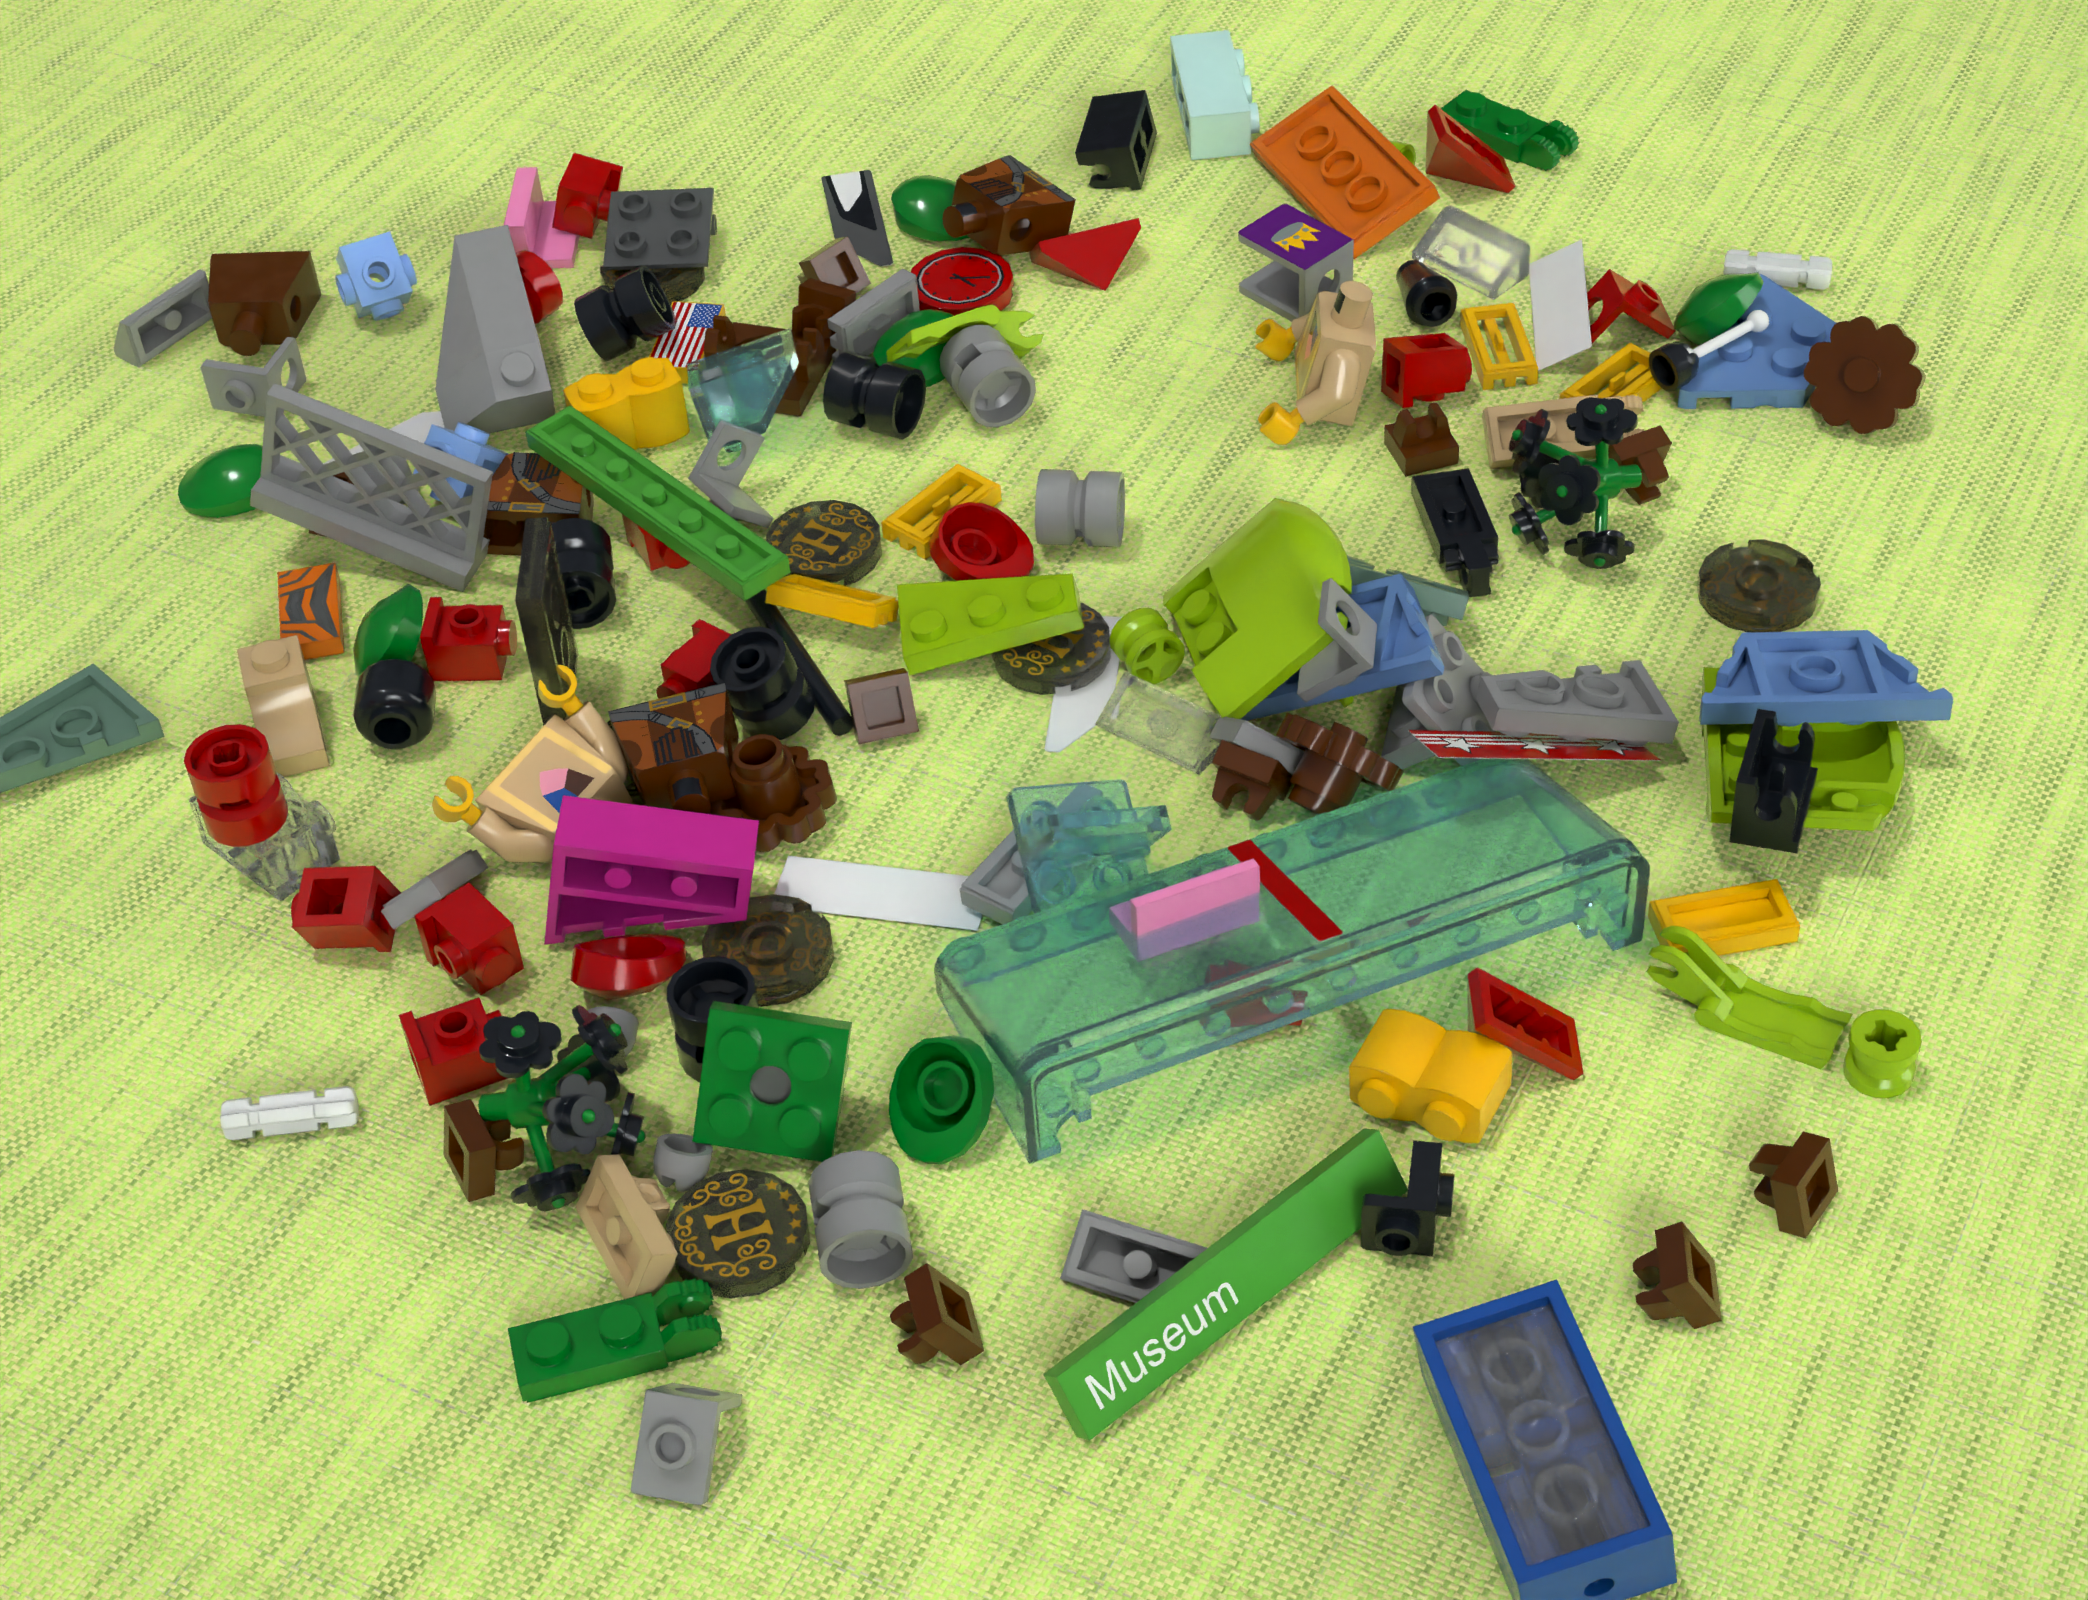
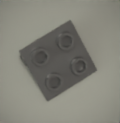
(659, 229)

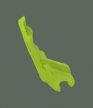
(940, 332)
(1744, 1008)

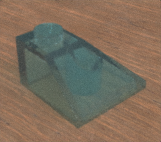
(743, 384)

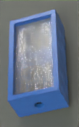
(1544, 1451)

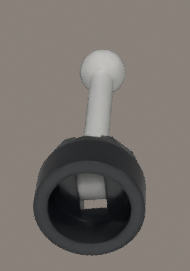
(1678, 364)

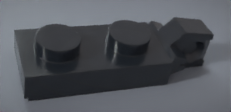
(1458, 526)

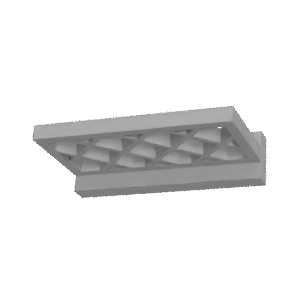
(361, 512)

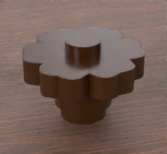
(1864, 375)
(1333, 764)
(778, 790)

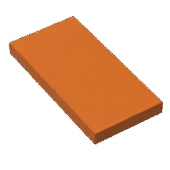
(1344, 170)

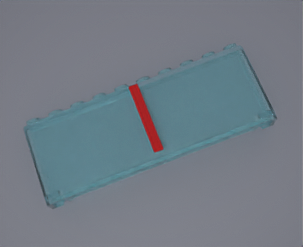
(1341, 913)

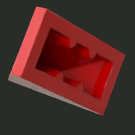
(1462, 156)
(1089, 254)
(1523, 1024)

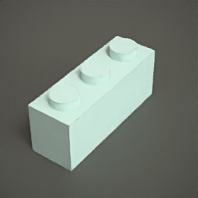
(1213, 95)

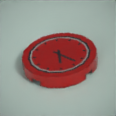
(963, 280)

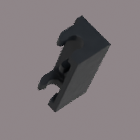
(1121, 136)
(1773, 787)

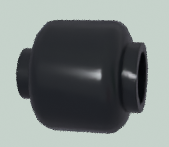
(394, 703)

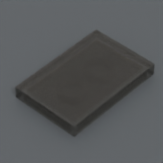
(545, 612)

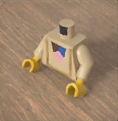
(1330, 360)
(525, 799)

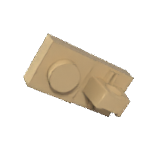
(627, 1226)

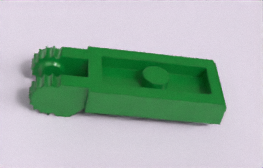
(1513, 131)
(613, 1340)

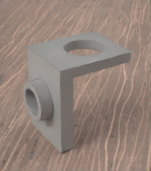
(245, 387)
(723, 482)
(1350, 651)
(679, 1441)

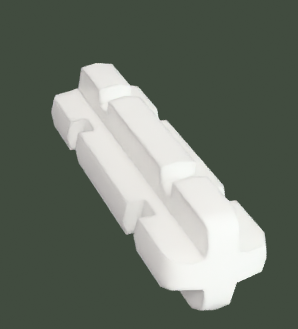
(1781, 268)
(289, 1113)

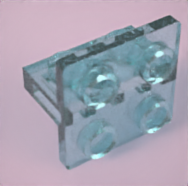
(1081, 838)

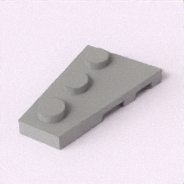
(1582, 707)

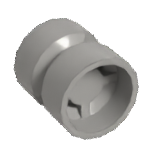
(987, 376)
(1080, 508)
(860, 1219)

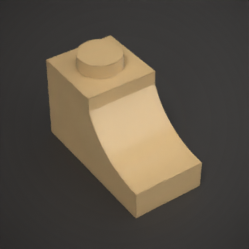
(284, 704)

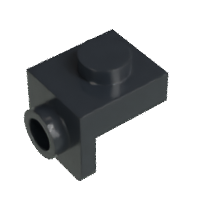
(1409, 1223)

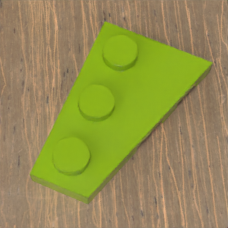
(983, 616)

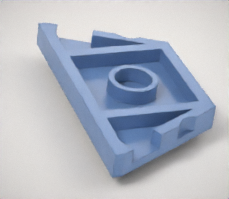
(1764, 364)
(1402, 648)
(1819, 680)

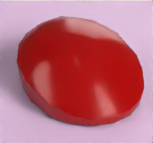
(980, 544)
(626, 964)

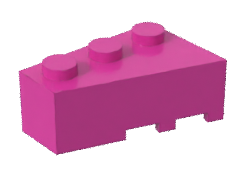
(646, 866)

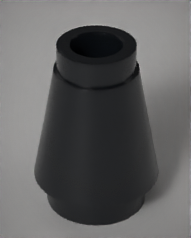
(1426, 293)

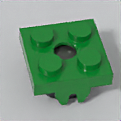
(772, 1081)

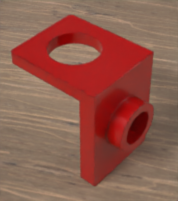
(1635, 300)

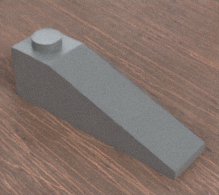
(490, 347)

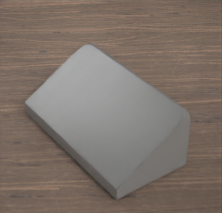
(164, 320)
(1123, 1257)

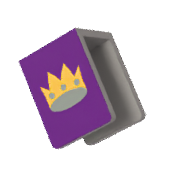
(1301, 255)

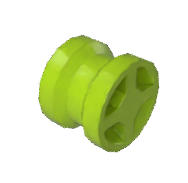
(1147, 645)
(1882, 1053)

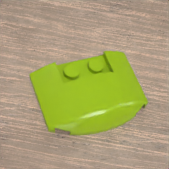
(1256, 604)
(1856, 767)

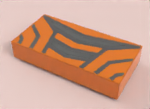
(312, 609)

